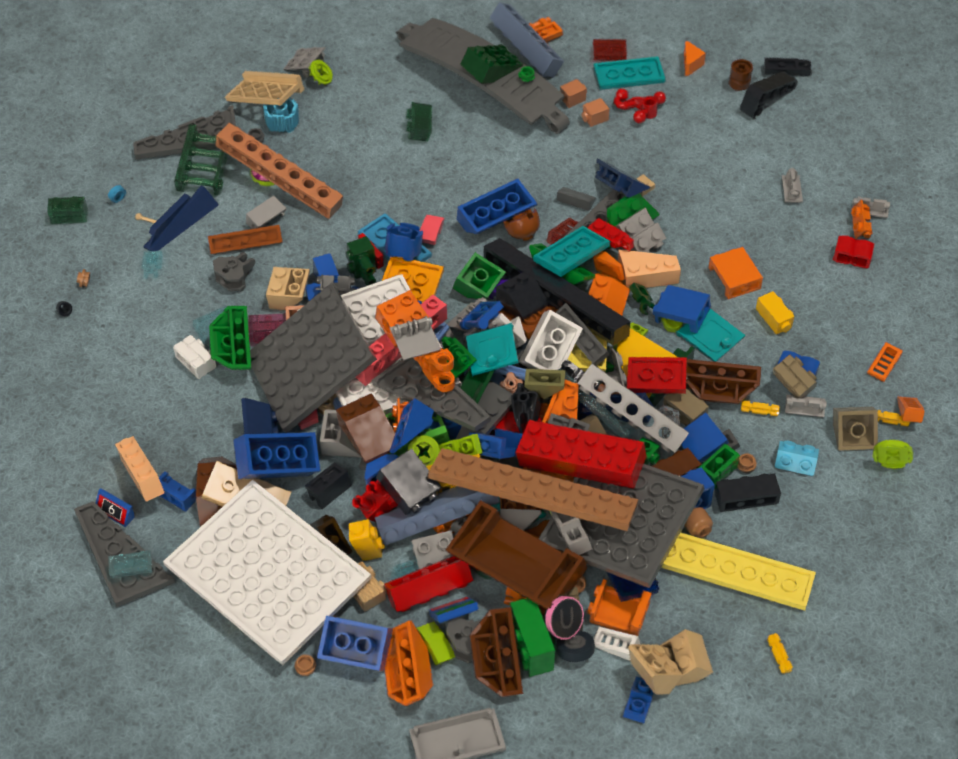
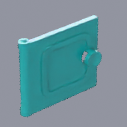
(711, 335)
(492, 349)

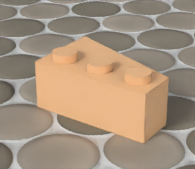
(649, 268)

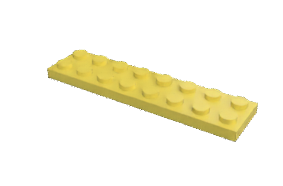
(740, 571)

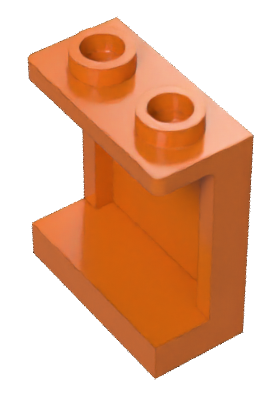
(736, 272)
(617, 615)

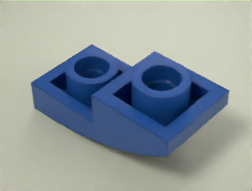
(639, 701)

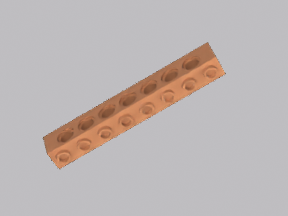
(279, 170)

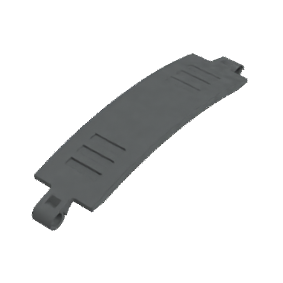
(447, 46)

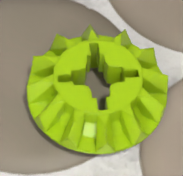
(318, 65)
(425, 441)

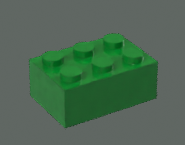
(532, 638)

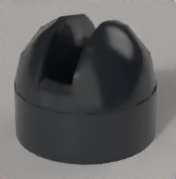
(66, 305)

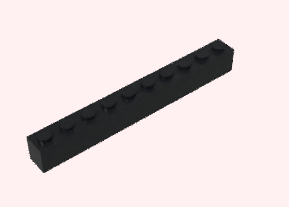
(593, 313)

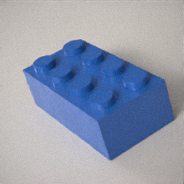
(276, 455)

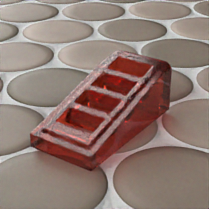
(554, 234)

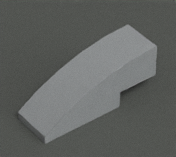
(572, 533)

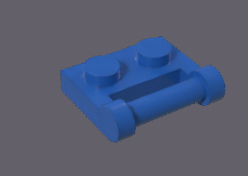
(481, 315)

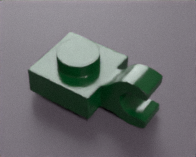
(641, 295)

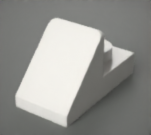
(518, 331)

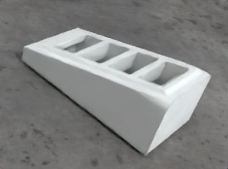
(621, 651)

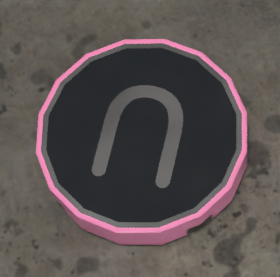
(564, 617)

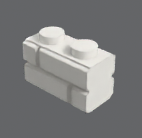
(194, 356)

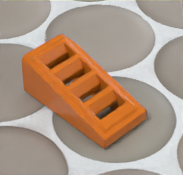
(608, 265)
(890, 350)
(910, 409)

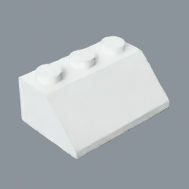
(550, 342)

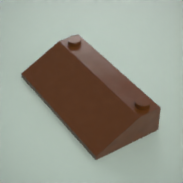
(516, 557)

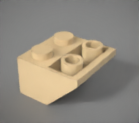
(286, 287)
(690, 655)
(655, 667)

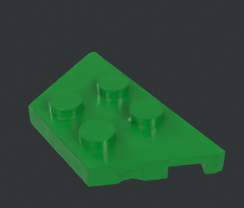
(627, 207)

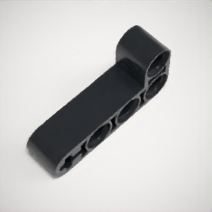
(765, 91)

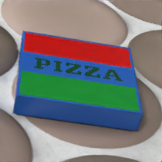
(453, 609)

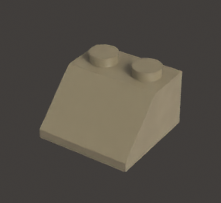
(855, 427)

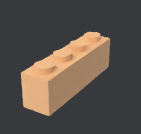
(139, 468)

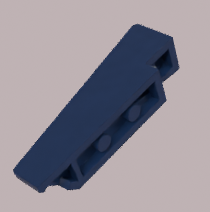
(619, 180)
(180, 217)

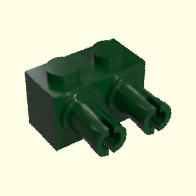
(361, 260)

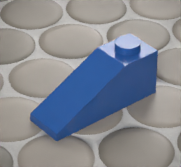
(413, 420)

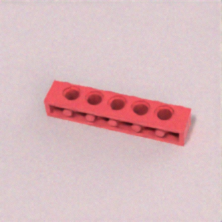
(385, 350)

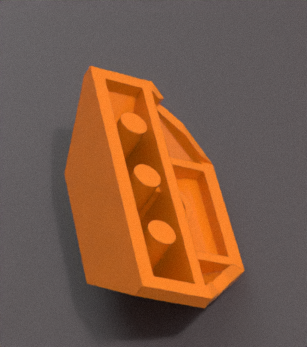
(610, 292)
(407, 665)

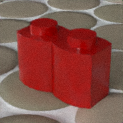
(853, 251)

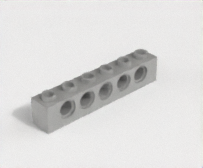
(677, 433)

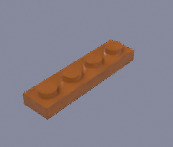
(245, 239)

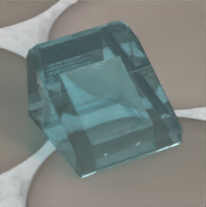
(405, 567)

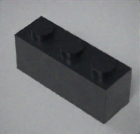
(747, 492)

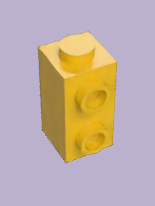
(775, 312)
(365, 540)

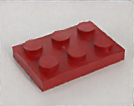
(657, 374)

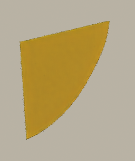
(639, 346)

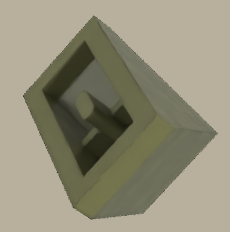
(545, 382)

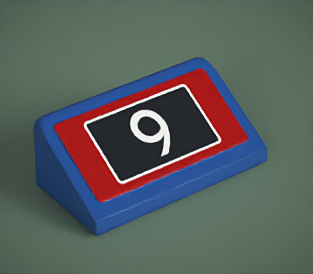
(115, 508)

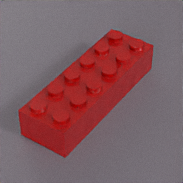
(581, 454)

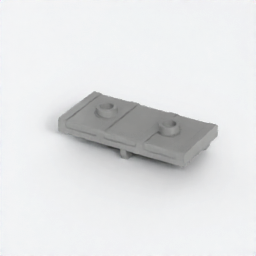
(459, 736)

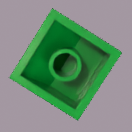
(478, 278)

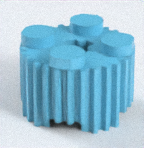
(282, 117)

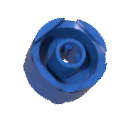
(403, 241)

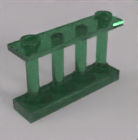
(186, 165)

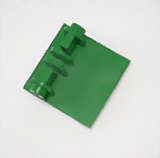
(462, 357)

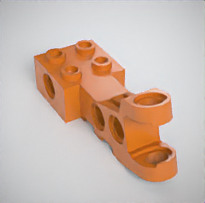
(404, 309)

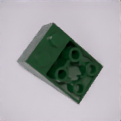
(490, 62)

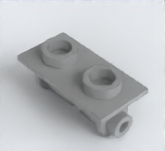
(792, 186)
(878, 208)
(807, 406)

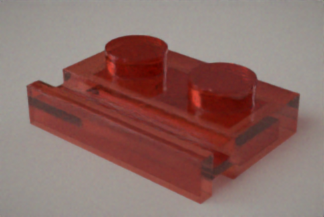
(609, 49)

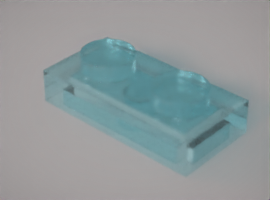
(130, 564)

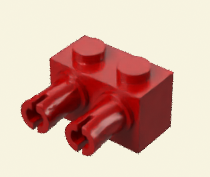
(374, 501)

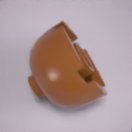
(523, 225)

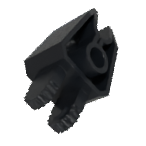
(525, 406)

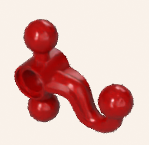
(646, 104)

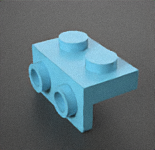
(797, 458)

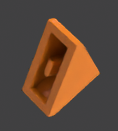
(693, 58)

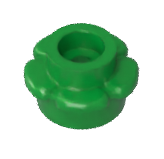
(526, 74)

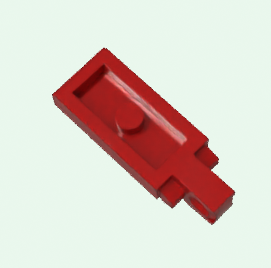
(614, 235)

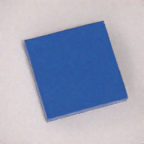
(703, 438)

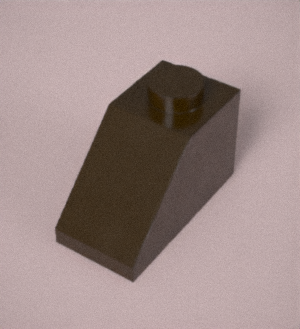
(330, 530)

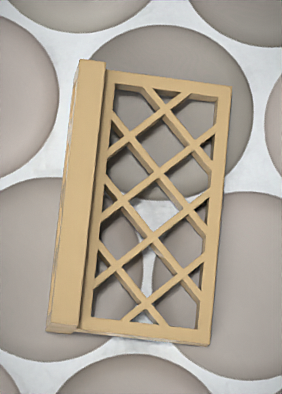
(265, 88)

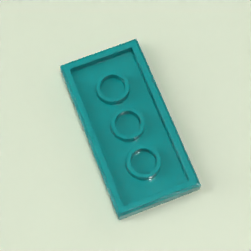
(629, 73)
(571, 251)

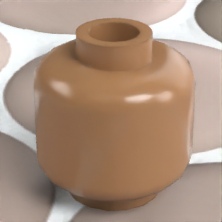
(699, 523)

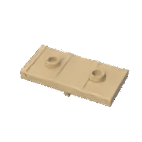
(225, 485)

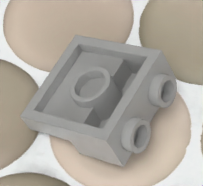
(643, 231)

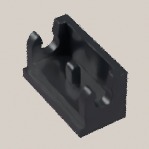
(328, 485)

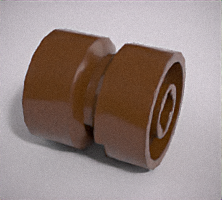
(740, 74)

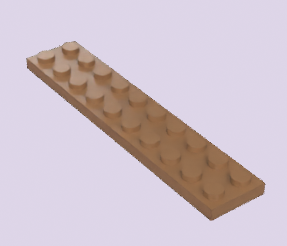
(534, 489)

